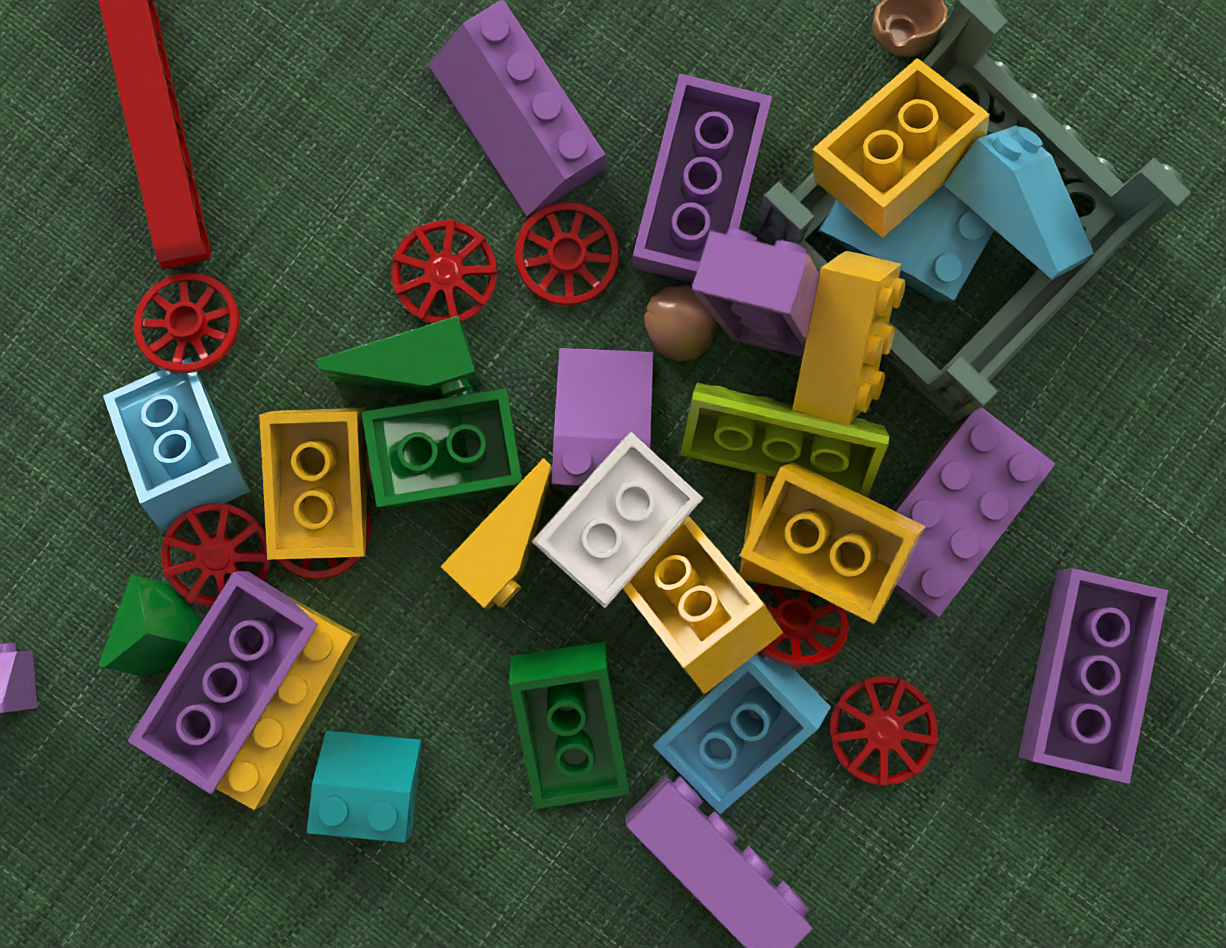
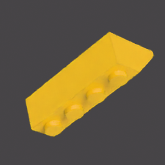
(289, 714)

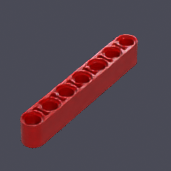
(156, 132)

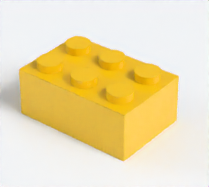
(898, 147)
(848, 336)
(701, 606)

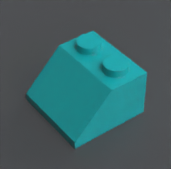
(365, 786)

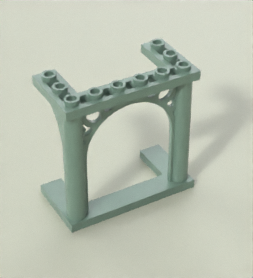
(1118, 214)

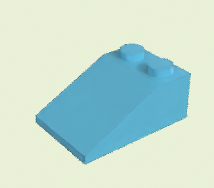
(1023, 198)
(932, 243)
(174, 445)
(742, 729)

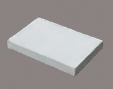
(617, 519)

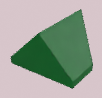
(149, 628)

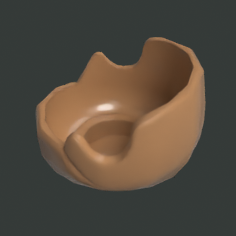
(909, 26)
(679, 324)

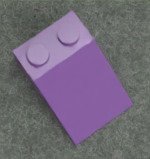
(597, 405)

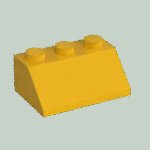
(832, 541)

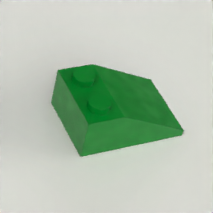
(419, 362)
(442, 450)
(568, 725)

